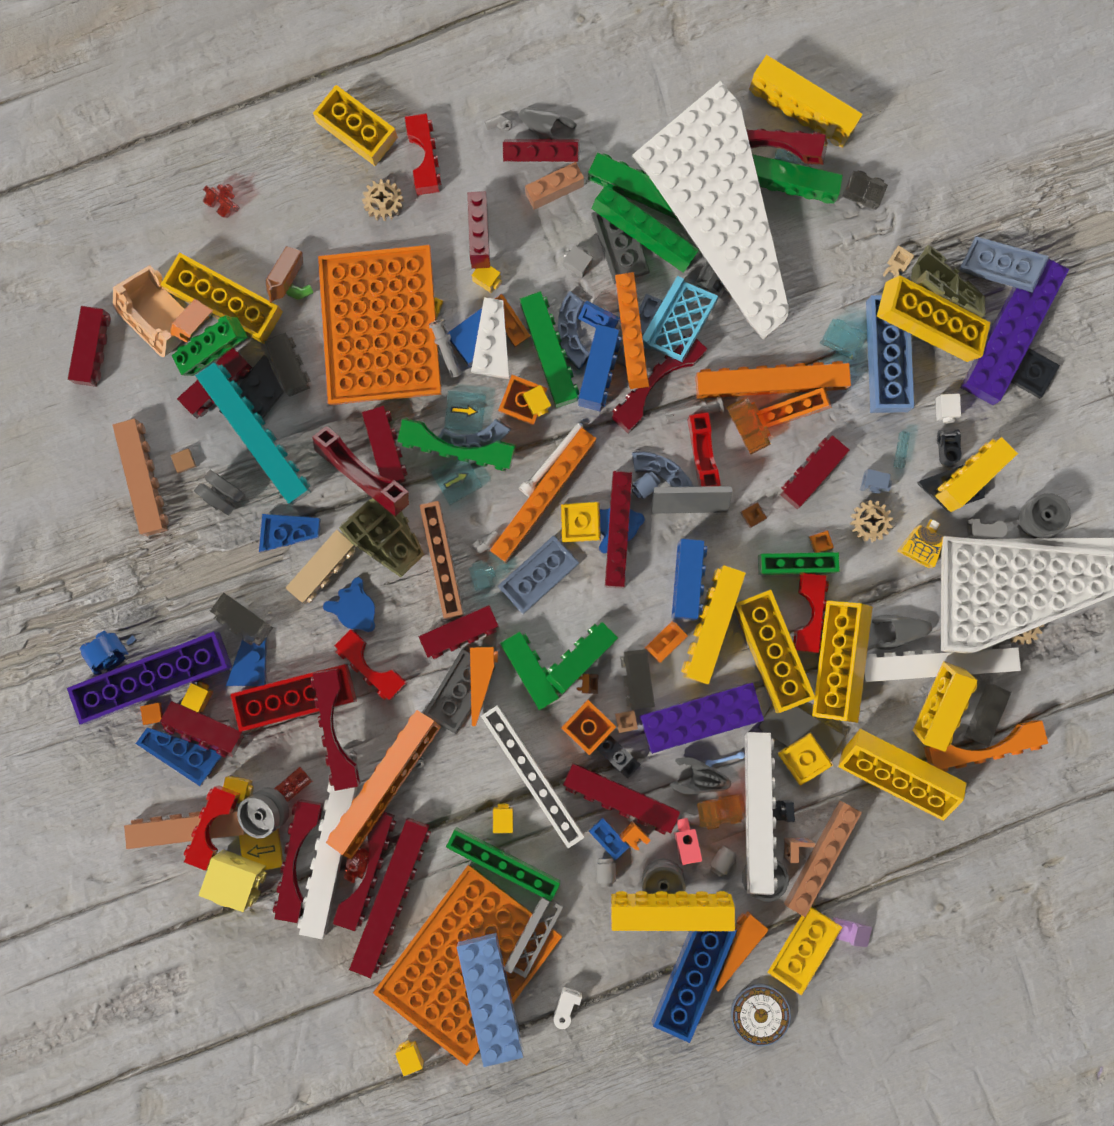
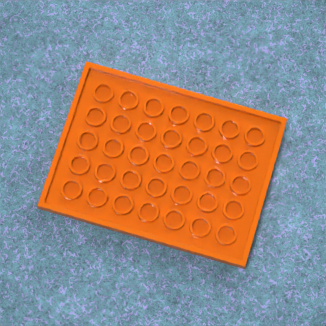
(378, 325)
(428, 977)

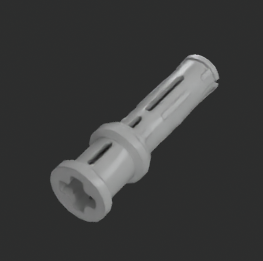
(443, 339)
(705, 406)

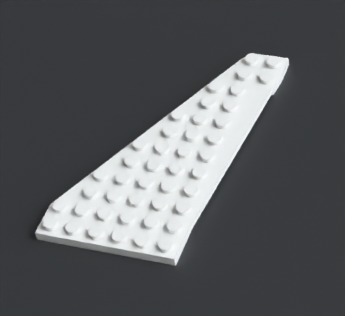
(713, 188)
(1017, 585)

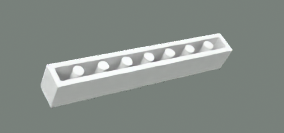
(928, 664)
(533, 776)
(760, 814)
(325, 867)

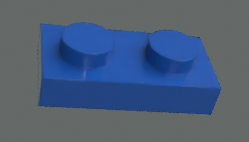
(595, 315)
(608, 838)

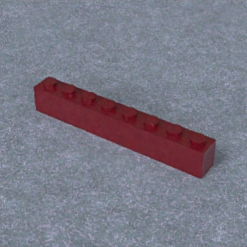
(389, 897)

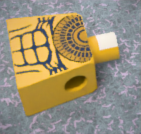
(923, 544)

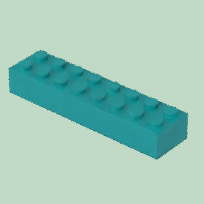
(252, 432)

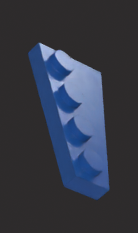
(183, 756)

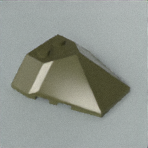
(936, 276)
(383, 537)

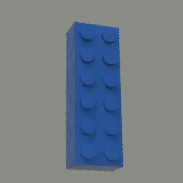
(692, 982)

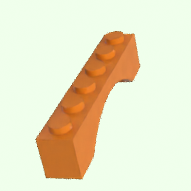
(631, 331)
(1022, 737)

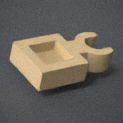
(898, 261)

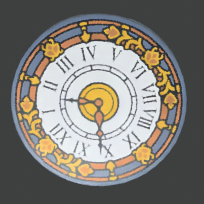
(760, 1015)

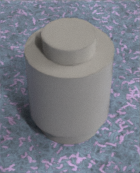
(723, 861)
(606, 872)

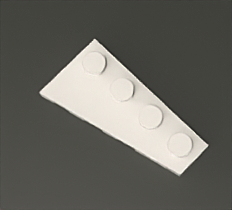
(491, 345)

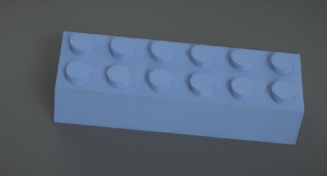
(888, 363)
(490, 1000)

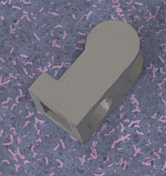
(986, 531)

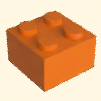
(513, 401)
(588, 727)

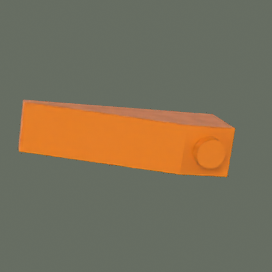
(795, 408)
(482, 667)
(748, 935)

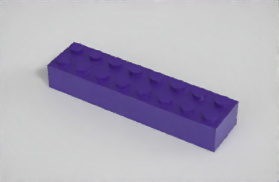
(1012, 336)
(149, 678)

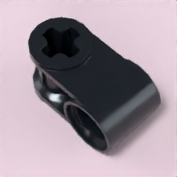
(949, 443)

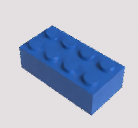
(597, 372)
(687, 579)

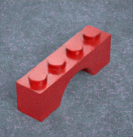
(425, 175)
(701, 443)
(813, 589)
(352, 647)
(201, 850)

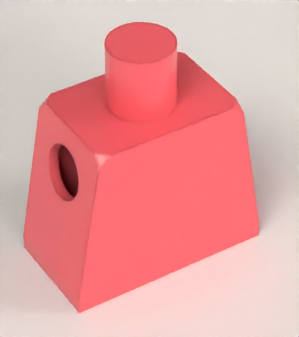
(688, 852)

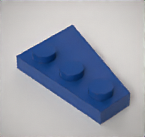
(283, 531)
(249, 665)

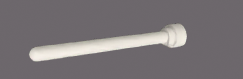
(529, 486)

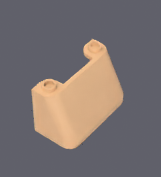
(148, 309)

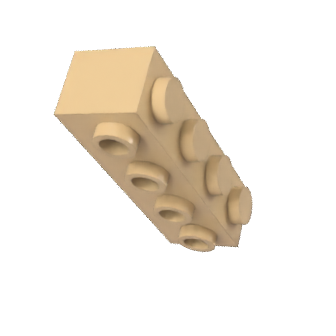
(321, 567)

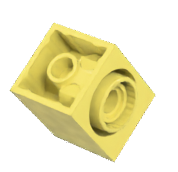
(233, 881)

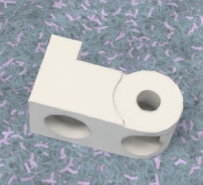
(563, 1011)

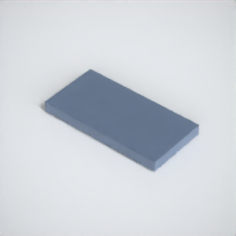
(1004, 264)
(538, 574)

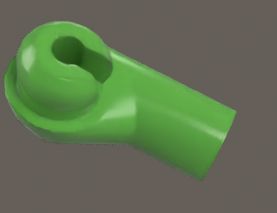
(299, 293)

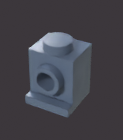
(876, 481)

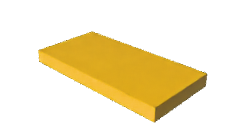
(805, 950)

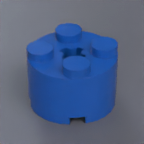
(103, 652)

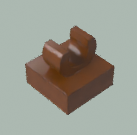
(753, 515)
(589, 683)

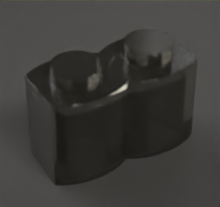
(864, 189)

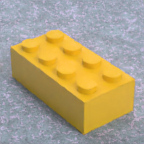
(355, 125)
(975, 474)
(944, 706)

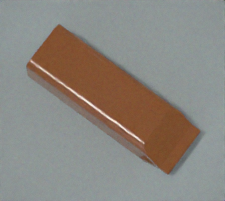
(283, 273)

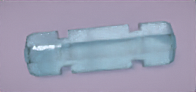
(901, 451)

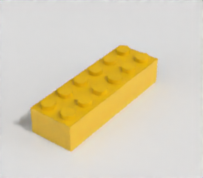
(804, 101)
(193, 281)
(933, 319)
(713, 625)
(773, 651)
(842, 661)
(902, 774)
(672, 911)

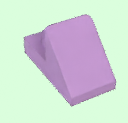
(853, 932)

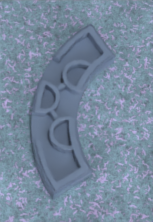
(568, 330)
(494, 432)
(661, 467)

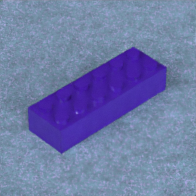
(701, 717)

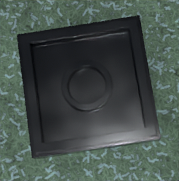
(1035, 373)

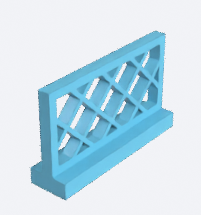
(664, 315)

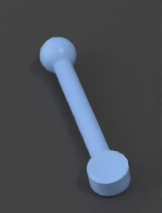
(740, 755)

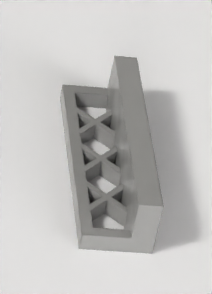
(526, 936)

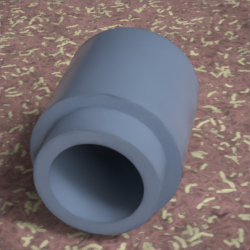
(645, 485)

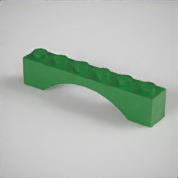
(417, 434)

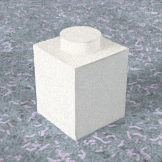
(948, 407)

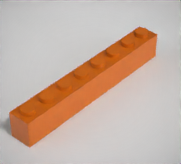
(772, 380)
(543, 495)
(383, 784)

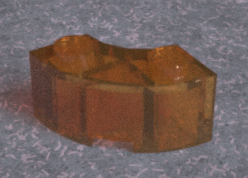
(748, 425)
(721, 810)

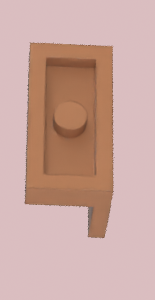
(792, 845)

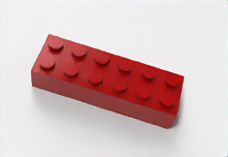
(284, 700)

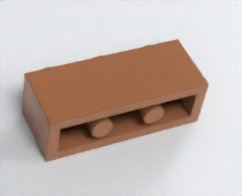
(554, 185)

